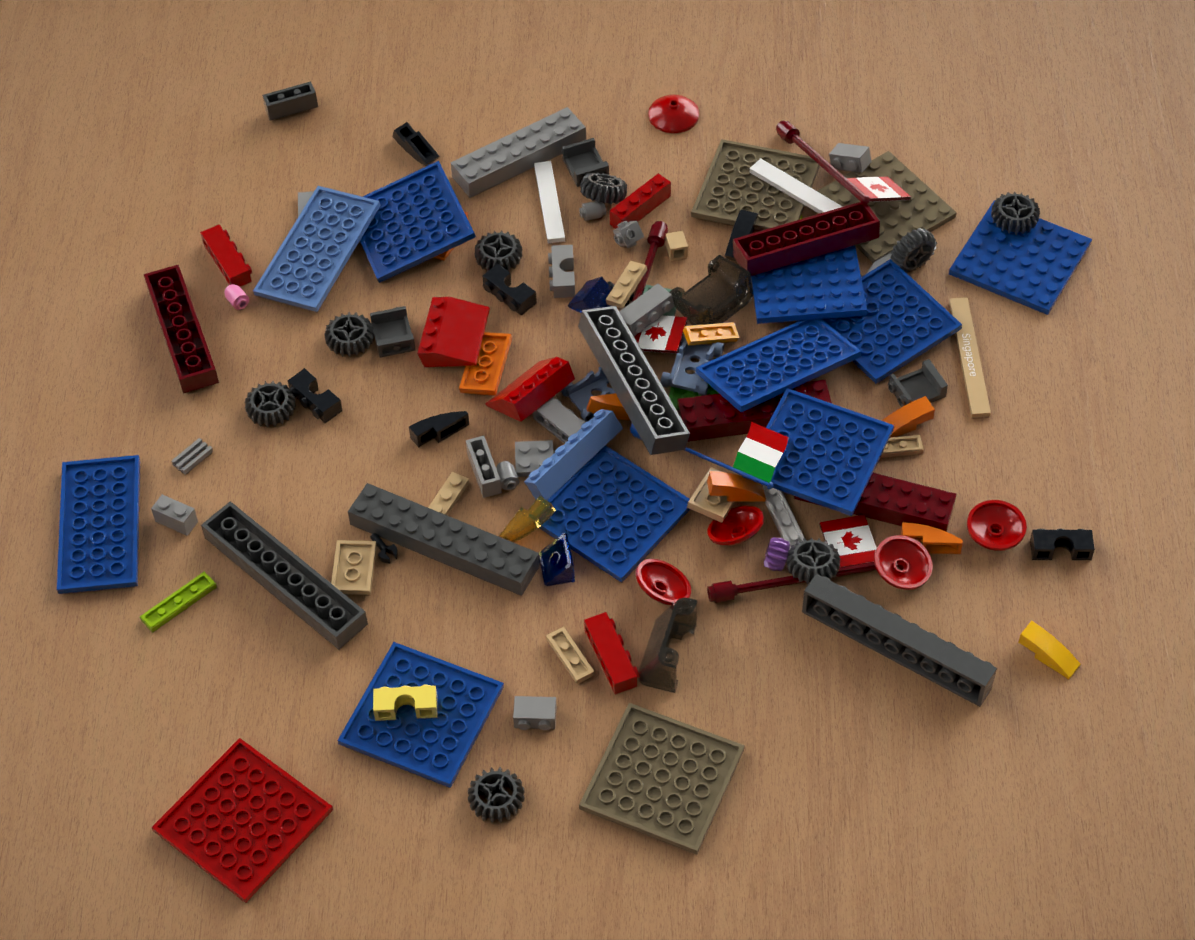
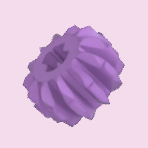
(776, 554)

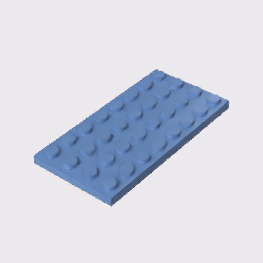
(317, 248)

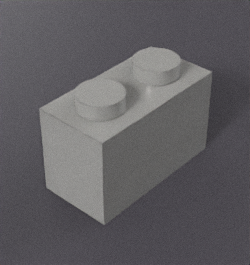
(850, 157)
(174, 515)
(534, 712)

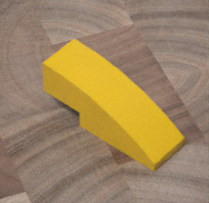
(1049, 650)

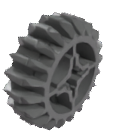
(603, 188)
(1015, 213)
(498, 249)
(914, 249)
(349, 334)
(270, 406)
(812, 557)
(497, 804)

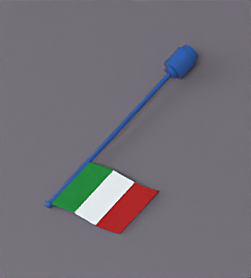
(756, 457)

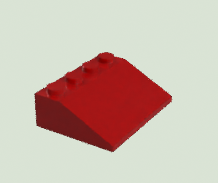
(452, 333)
(533, 388)

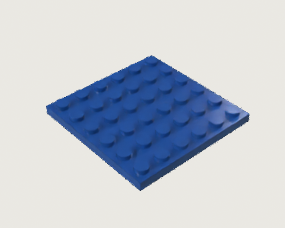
(414, 222)
(1024, 266)
(811, 289)
(898, 323)
(827, 450)
(614, 512)
(423, 745)

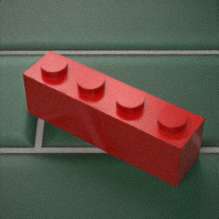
(641, 201)
(226, 256)
(610, 652)

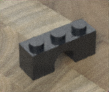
(517, 298)
(324, 405)
(1077, 542)

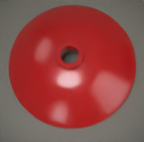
(673, 114)
(996, 517)
(737, 527)
(908, 556)
(662, 581)

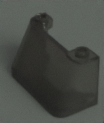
(717, 295)
(659, 661)

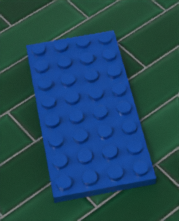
(777, 363)
(99, 524)

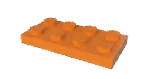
(487, 373)

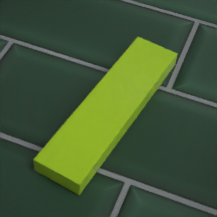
(178, 602)

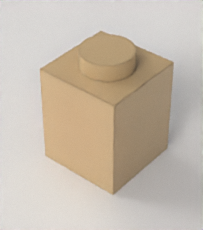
(676, 245)

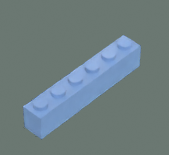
(573, 454)

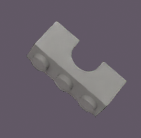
(563, 282)

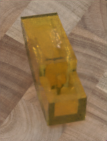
(528, 521)

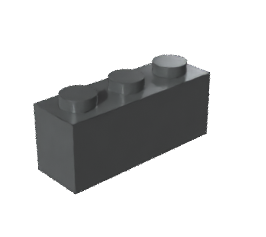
(290, 101)

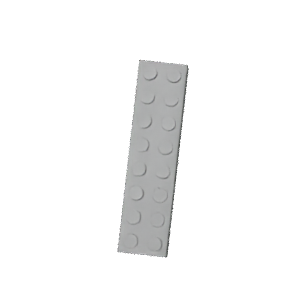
(517, 152)

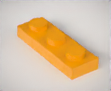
(711, 333)

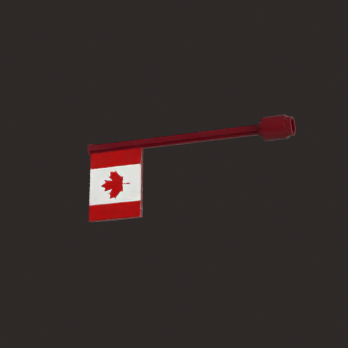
(864, 189)
(667, 331)
(848, 535)

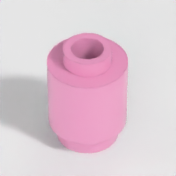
(236, 296)

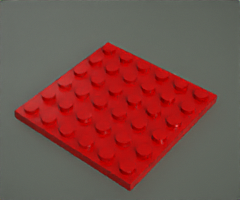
(242, 819)

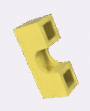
(388, 700)

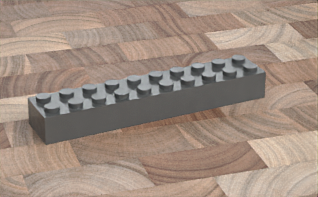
(633, 380)
(444, 539)
(285, 575)
(899, 639)

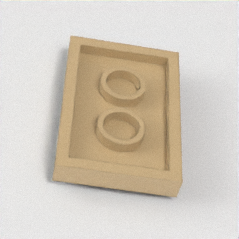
(711, 506)
(354, 566)

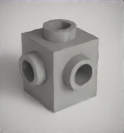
(627, 233)

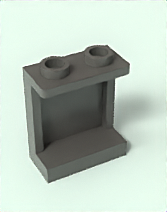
(583, 159)
(392, 331)
(918, 384)

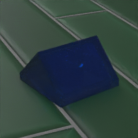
(591, 295)
(557, 562)

